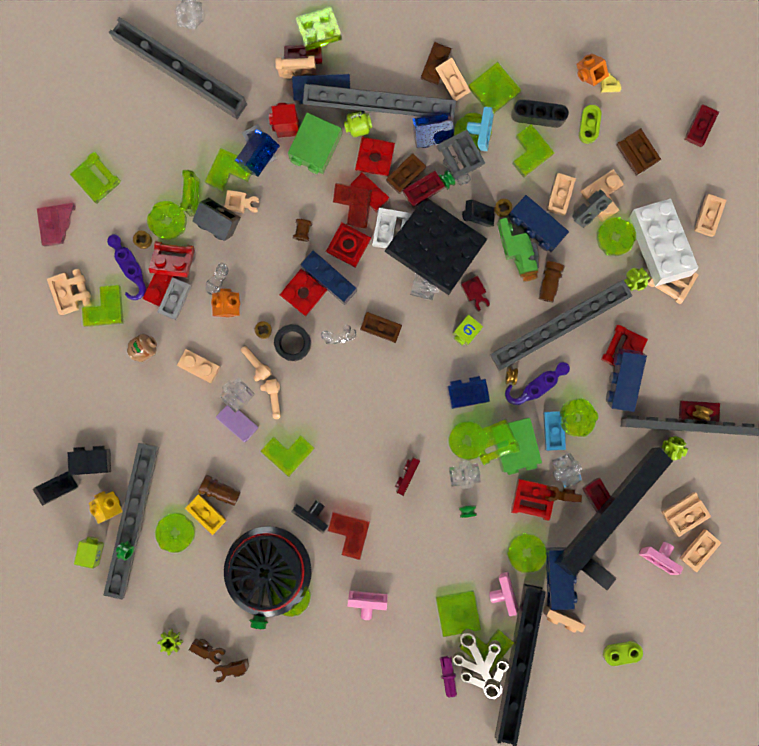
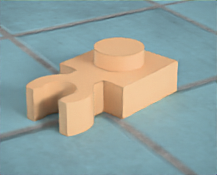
(238, 202)

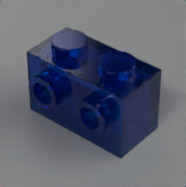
(432, 129)
(257, 153)
(467, 393)

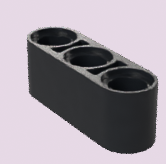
(548, 110)

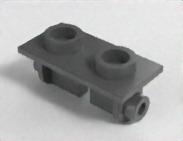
(598, 203)

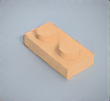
(453, 79)
(561, 194)
(710, 215)
(198, 366)
(700, 550)
(570, 622)

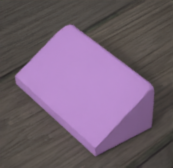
(237, 423)

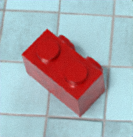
(284, 120)

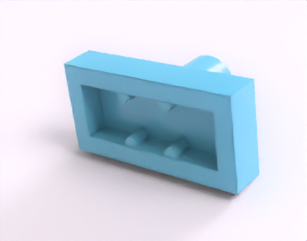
(482, 129)

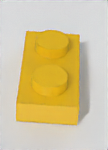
(205, 514)

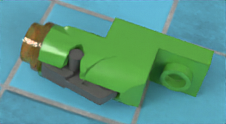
(521, 249)

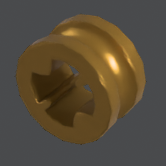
(506, 212)
(147, 244)
(264, 335)
(511, 376)
(702, 413)

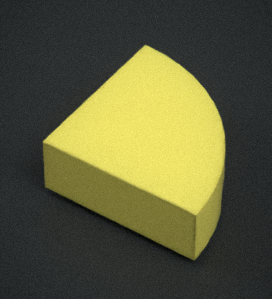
(610, 84)

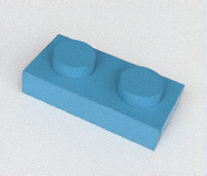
(553, 432)

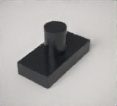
(479, 213)
(55, 488)
(311, 515)

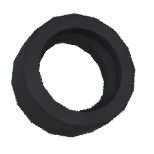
(278, 340)
(599, 574)

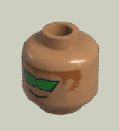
(142, 347)

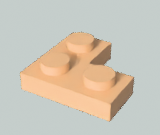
(608, 183)

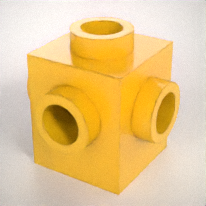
(105, 506)

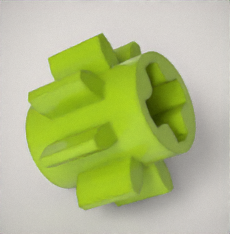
(637, 279)
(675, 447)
(166, 645)

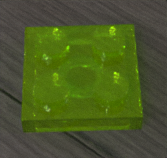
(318, 28)
(494, 88)
(458, 613)

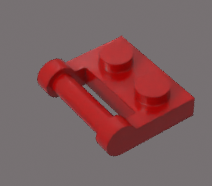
(171, 264)
(632, 342)
(535, 493)

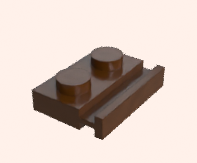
(638, 152)

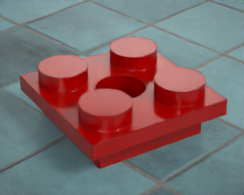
(370, 146)
(349, 256)
(300, 281)

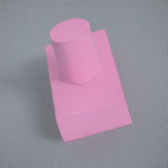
(661, 558)
(505, 594)
(367, 602)

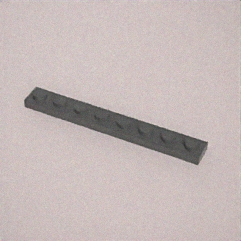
(376, 101)
(561, 325)
(690, 426)
(131, 518)

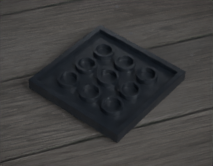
(436, 245)

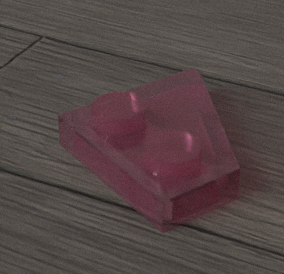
(54, 223)

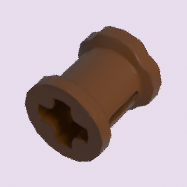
(302, 230)

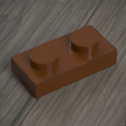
(438, 55)
(405, 173)
(381, 327)

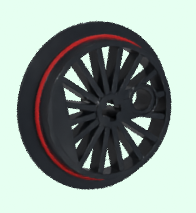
(292, 552)

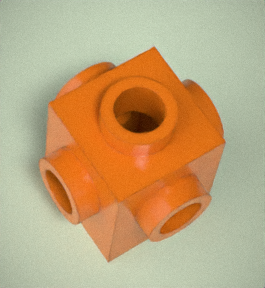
(592, 69)
(225, 303)

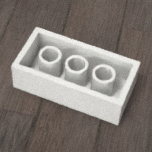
(663, 242)

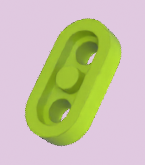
(590, 125)
(623, 653)

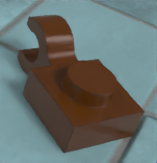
(566, 495)
(203, 649)
(235, 668)

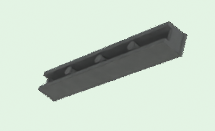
(178, 68)

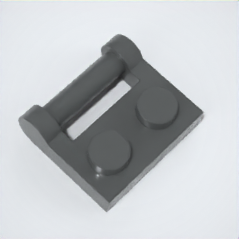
(466, 152)

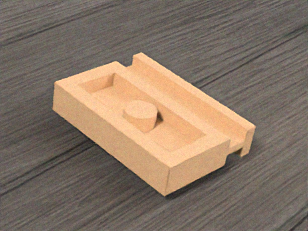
(686, 514)

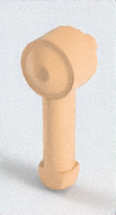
(262, 371)
(272, 387)

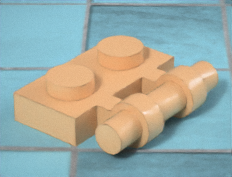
(63, 292)

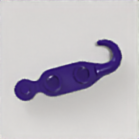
(128, 265)
(539, 385)

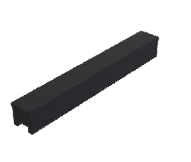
(613, 511)
(520, 664)

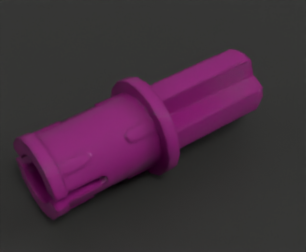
(448, 676)

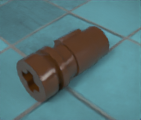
(551, 281)
(219, 491)

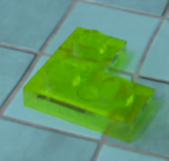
(536, 151)
(222, 169)
(110, 310)
(287, 459)
(503, 639)

